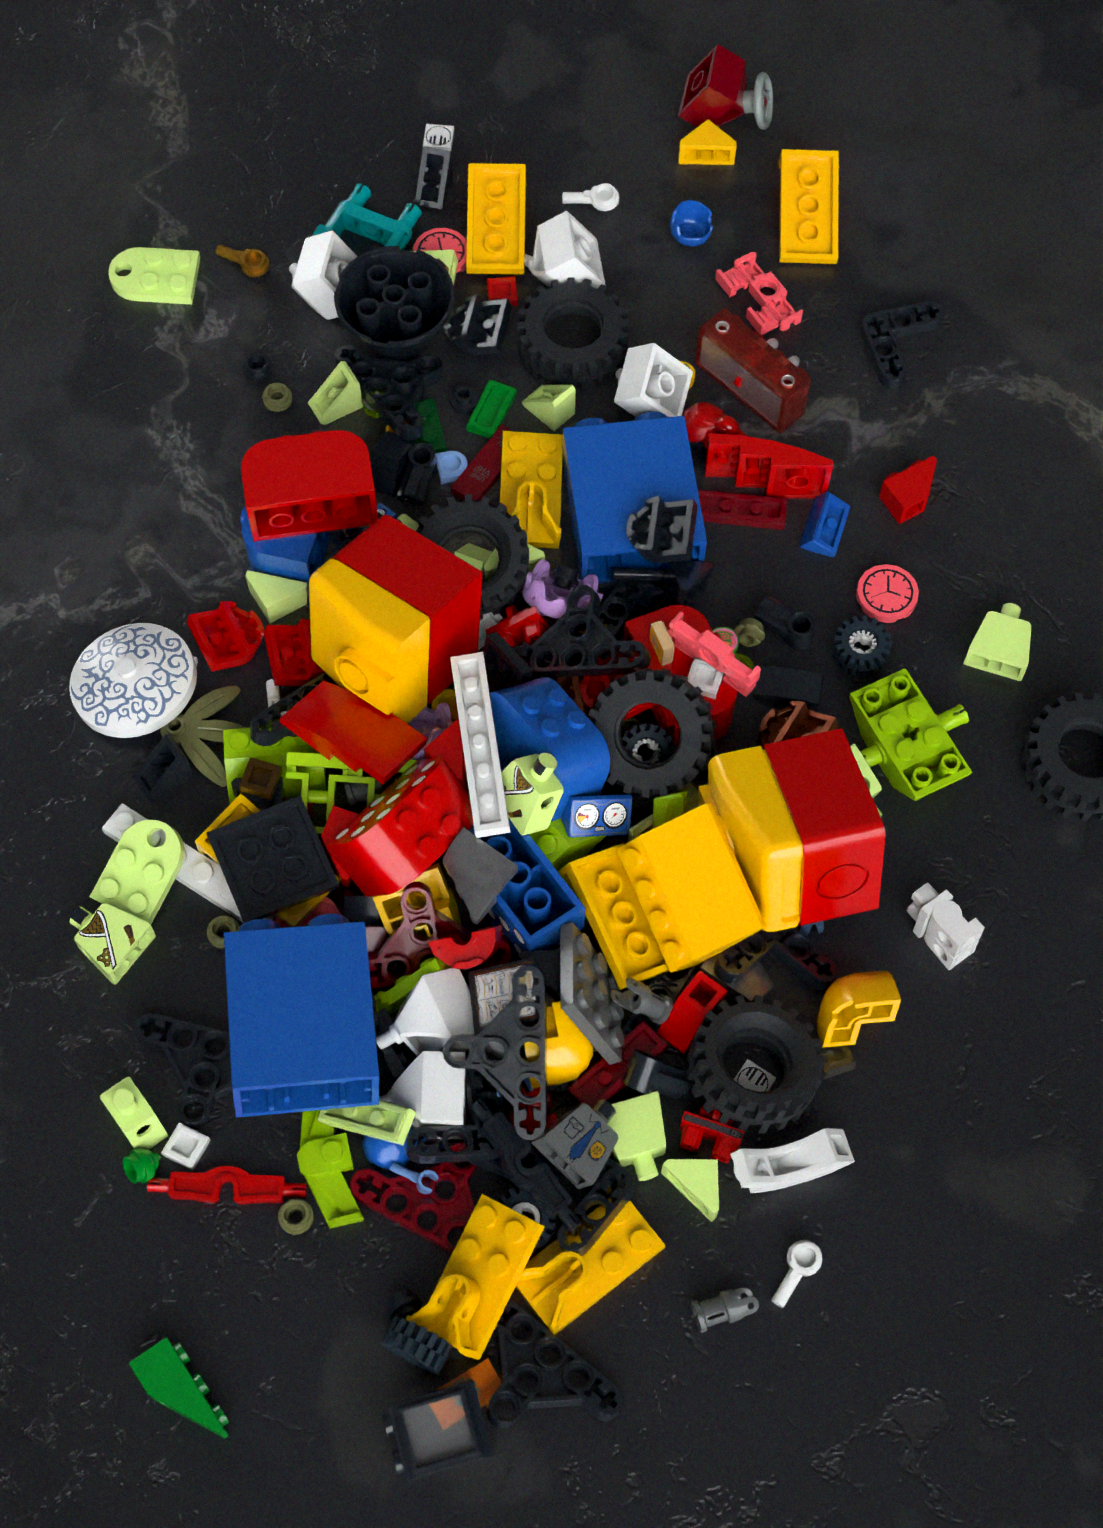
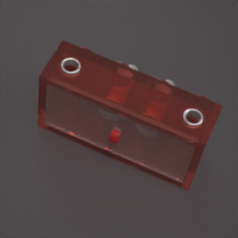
(753, 370)

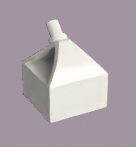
(565, 251)
(319, 271)
(652, 382)
(433, 1014)
(432, 1091)

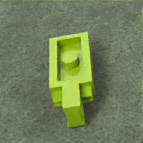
(393, 998)

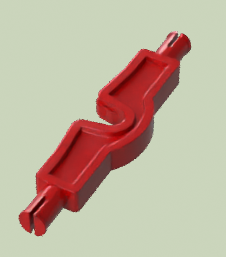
(246, 1187)

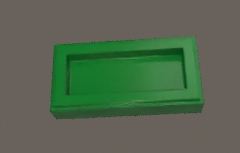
(491, 409)

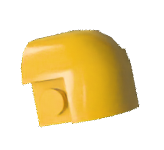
(390, 905)
(853, 1002)
(567, 1049)

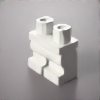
(943, 925)

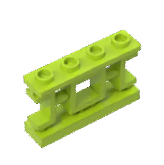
(328, 797)

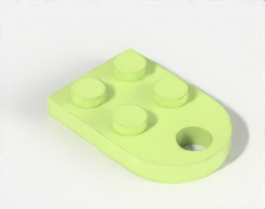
(156, 275)
(138, 872)

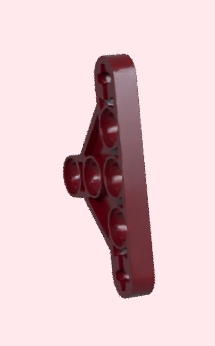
(410, 948)
(451, 1212)

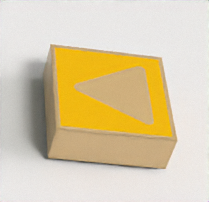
(662, 642)

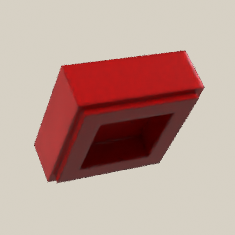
(502, 288)

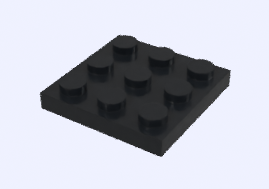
(272, 860)

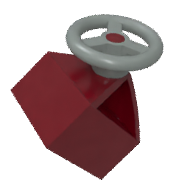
(719, 91)

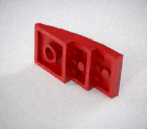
(768, 464)
(353, 731)

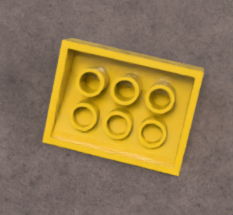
(691, 888)

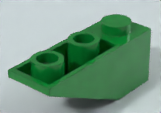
(171, 1384)

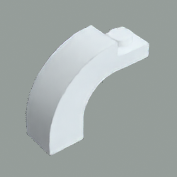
(792, 1163)

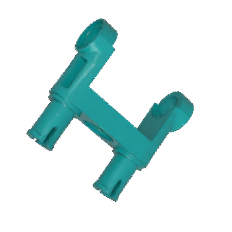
(372, 225)

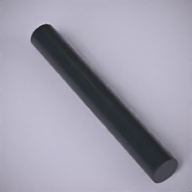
(639, 574)

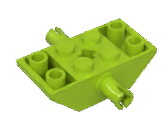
(908, 736)

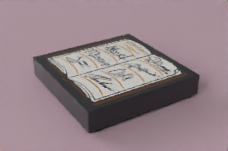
(493, 991)

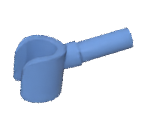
(415, 1176)

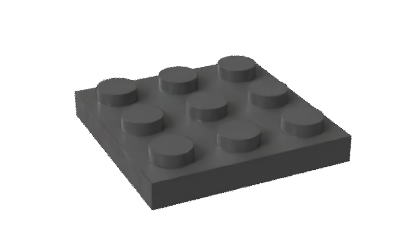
(586, 993)

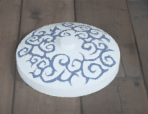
(133, 680)

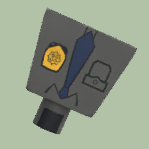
(580, 1142)

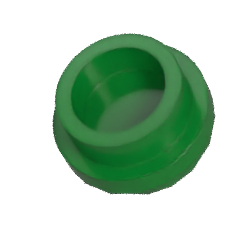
(141, 1165)

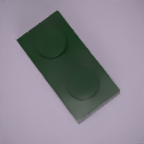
(432, 428)

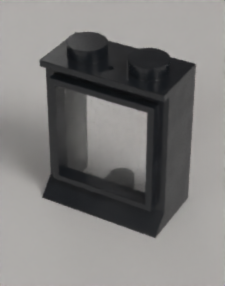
(438, 1430)

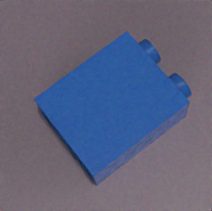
(612, 474)
(300, 1017)

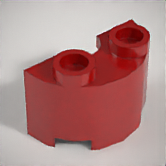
(467, 954)

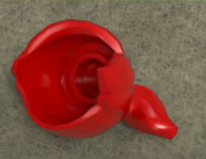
(707, 418)

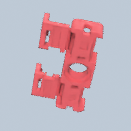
(752, 275)
(715, 653)

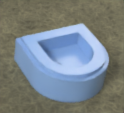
(450, 465)

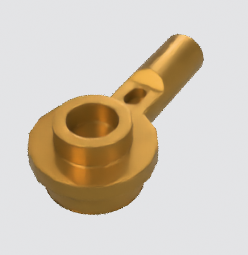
(253, 262)

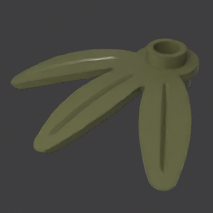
(195, 728)

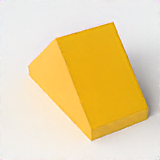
(707, 146)

